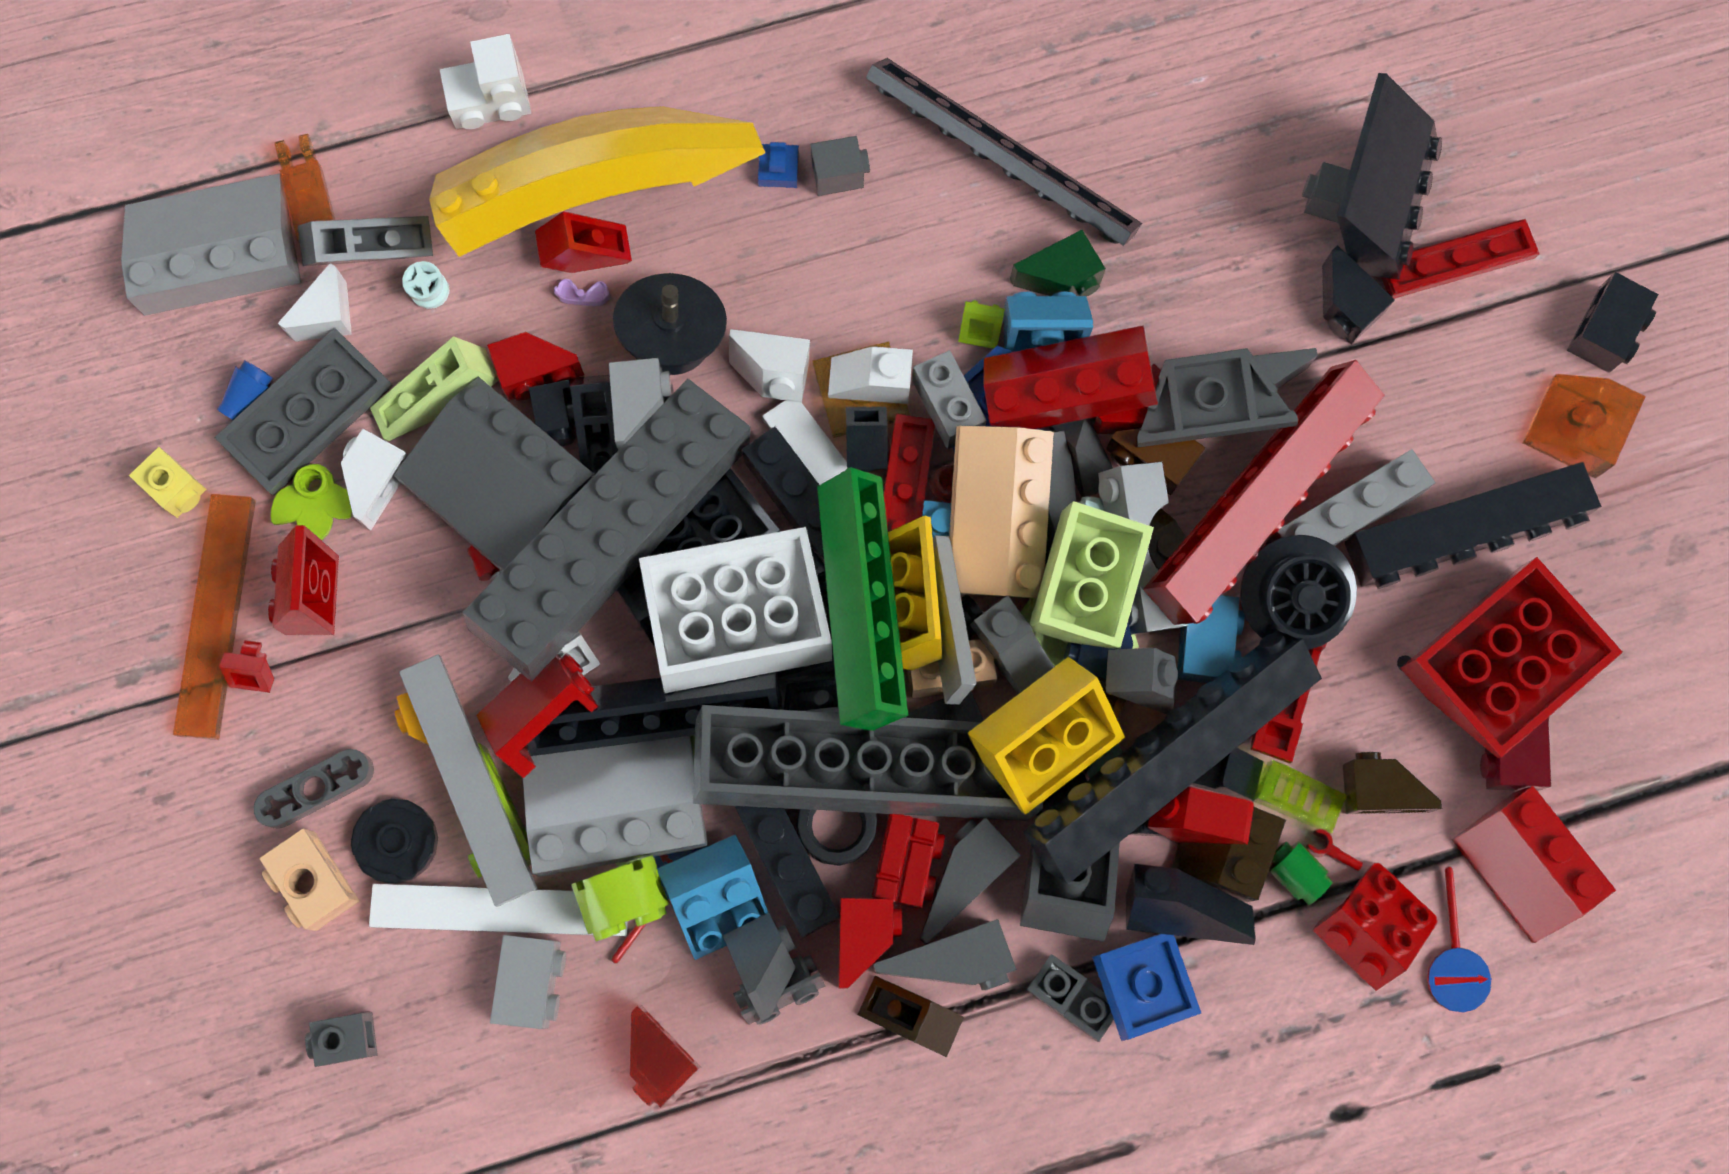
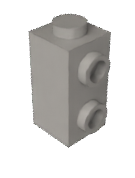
(946, 396)

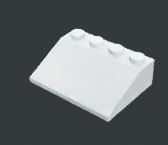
(735, 609)

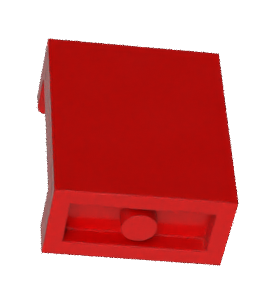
(529, 707)

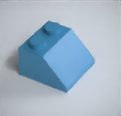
(1045, 320)

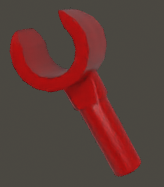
(1333, 851)

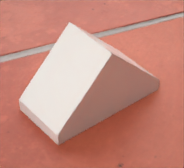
(320, 309)

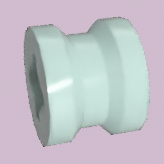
(418, 278)

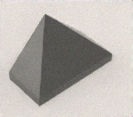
(1086, 454)

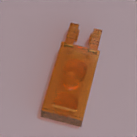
(304, 185)

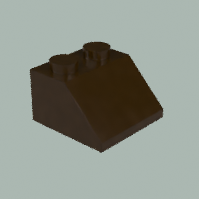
(1234, 867)

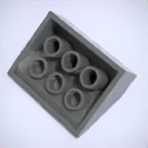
(491, 473)

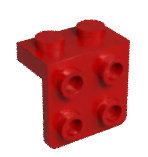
(1378, 927)

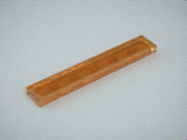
(214, 616)

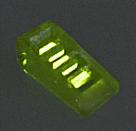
(1268, 783)

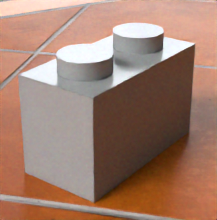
(527, 982)

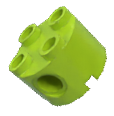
(620, 896)

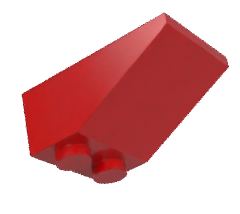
(304, 585)

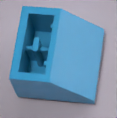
(712, 894)

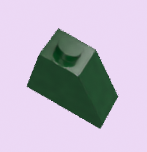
(1061, 267)

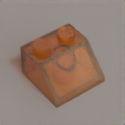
(1584, 421)

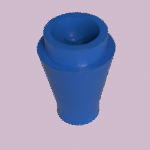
(243, 389)

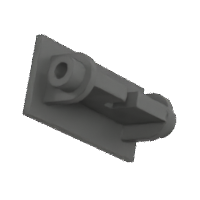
(800, 989)

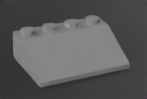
(208, 245)
(611, 805)

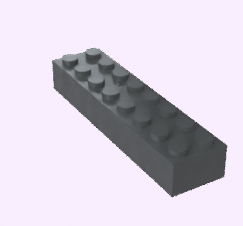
(606, 529)
(819, 765)

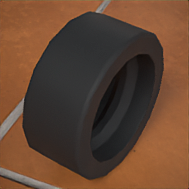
(834, 856)

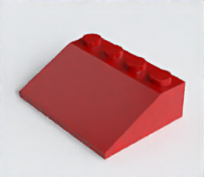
(1512, 658)

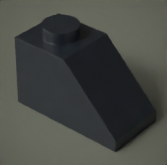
(1350, 296)

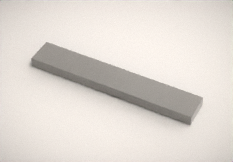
(468, 780)

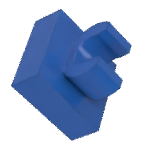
(778, 165)

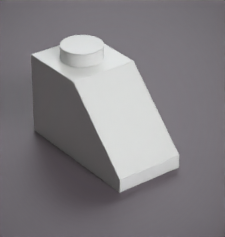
(771, 363)
(872, 375)
(369, 475)

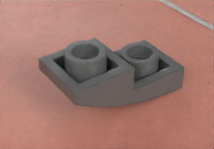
(1073, 997)

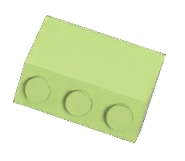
(1091, 577)

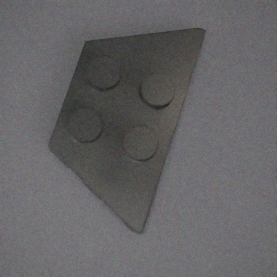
(1213, 399)

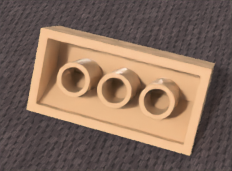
(1000, 509)

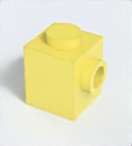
(168, 483)

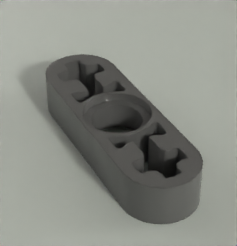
(290, 812)

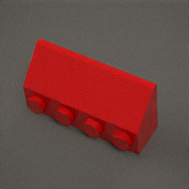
(1070, 380)

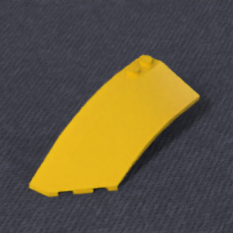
(581, 164)

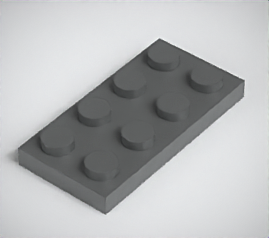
(303, 411)

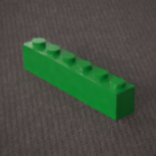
(861, 601)

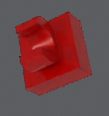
(248, 669)

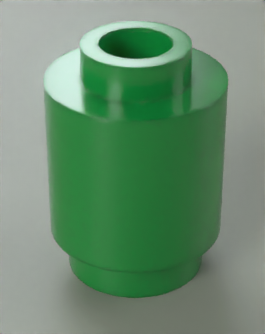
(1300, 872)

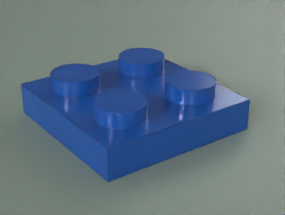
(1146, 985)

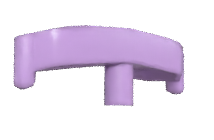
(595, 296)

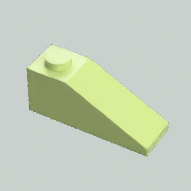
(431, 386)

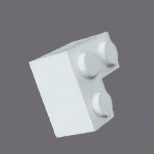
(488, 87)

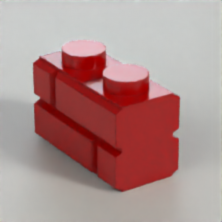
(907, 861)

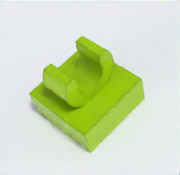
(981, 324)

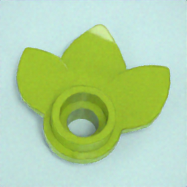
(309, 507)

